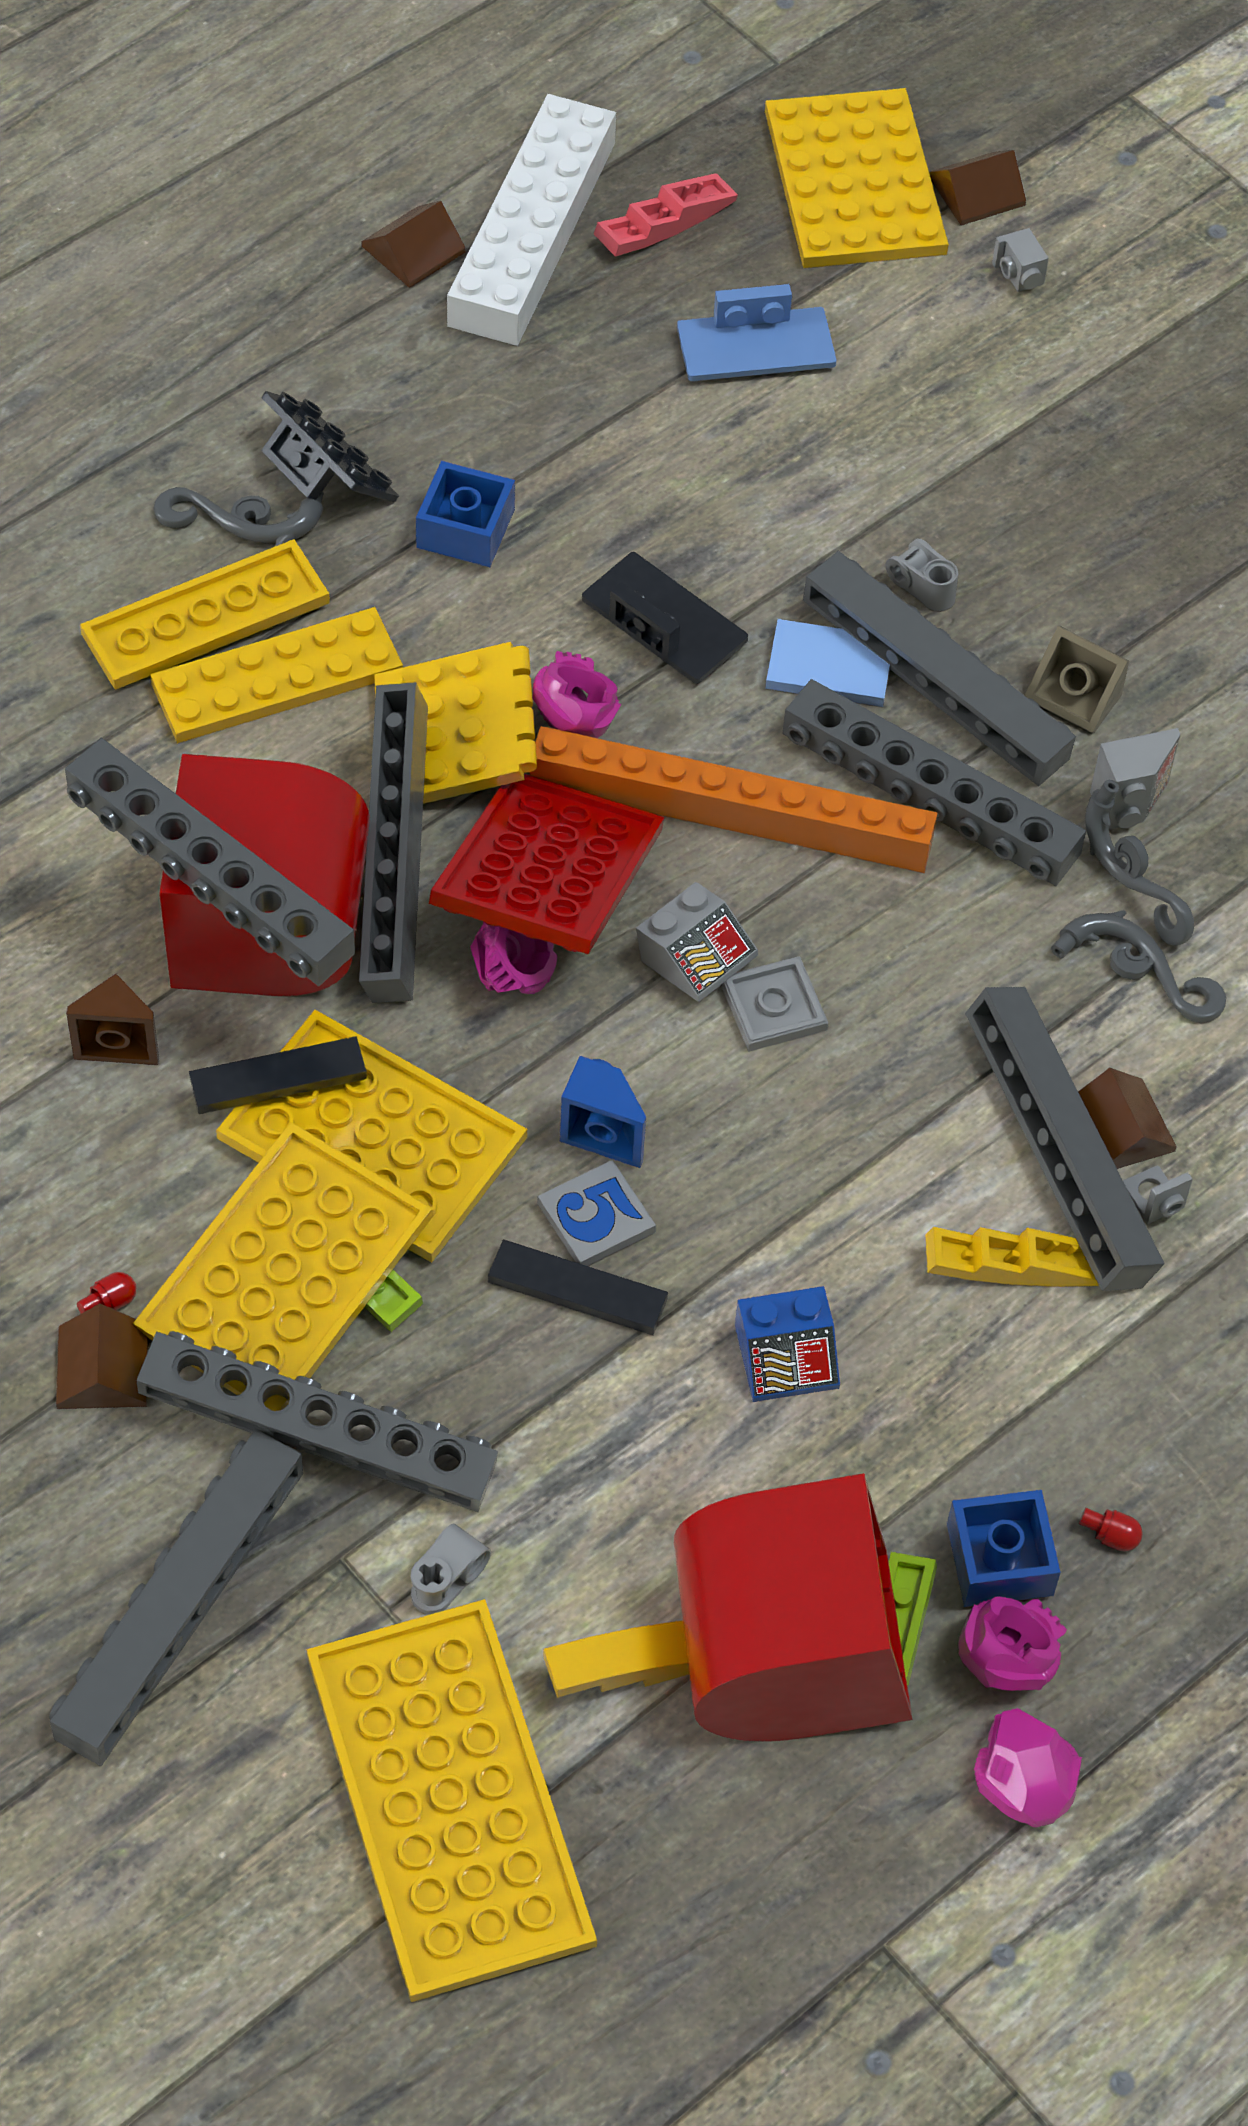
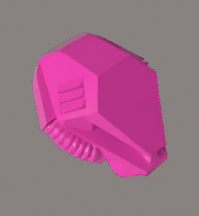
(562, 700)
(511, 960)
(1011, 1644)
(1027, 1769)

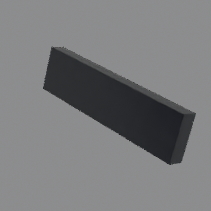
(277, 1075)
(578, 1287)

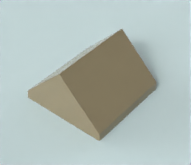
(1078, 679)

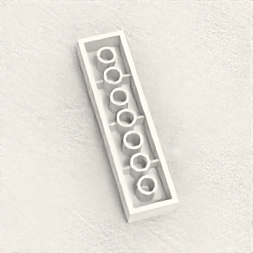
(531, 220)

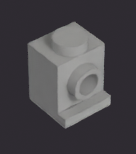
(1021, 259)

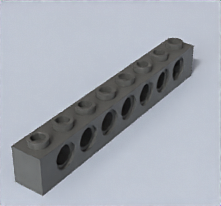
(934, 782)
(167, 816)
(462, 1486)

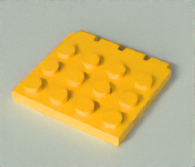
(476, 718)

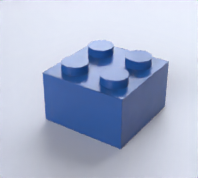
(465, 513)
(1003, 1547)

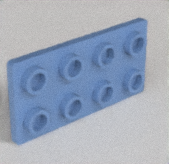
(755, 336)

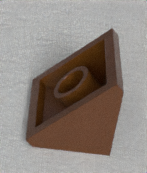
(981, 186)
(416, 243)
(112, 1026)
(1126, 1118)
(100, 1361)

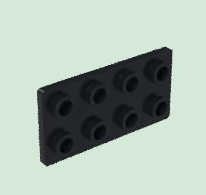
(315, 450)
(665, 617)

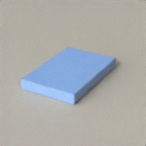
(828, 657)

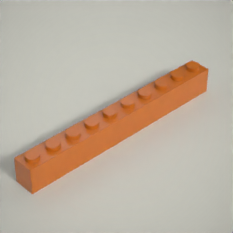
(738, 799)

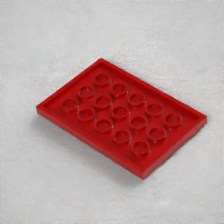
(547, 862)

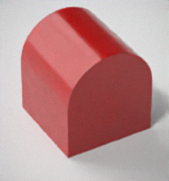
(296, 822)
(791, 1613)

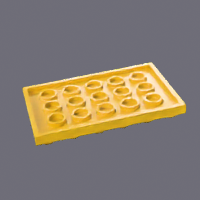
(855, 178)
(396, 1125)
(288, 1259)

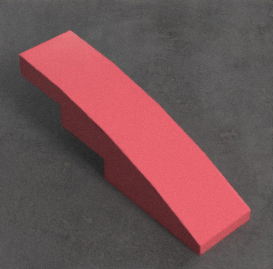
(672, 212)

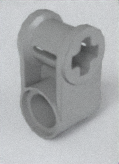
(926, 574)
(447, 1569)

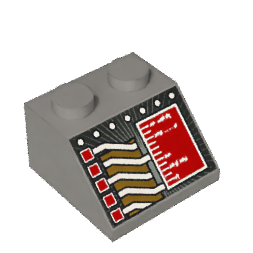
(1140, 769)
(695, 942)

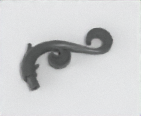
(247, 507)
(1132, 872)
(1134, 967)

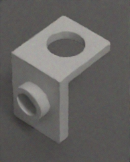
(1164, 1199)

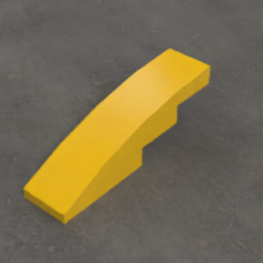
(1008, 1258)
(619, 1659)

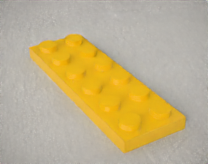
(204, 614)
(274, 674)

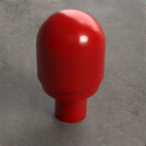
(111, 1291)
(1113, 1528)

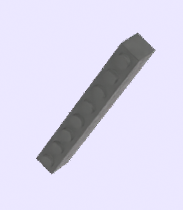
(939, 668)
(394, 843)
(1064, 1139)
(176, 1597)

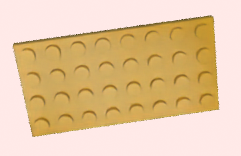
(450, 1800)

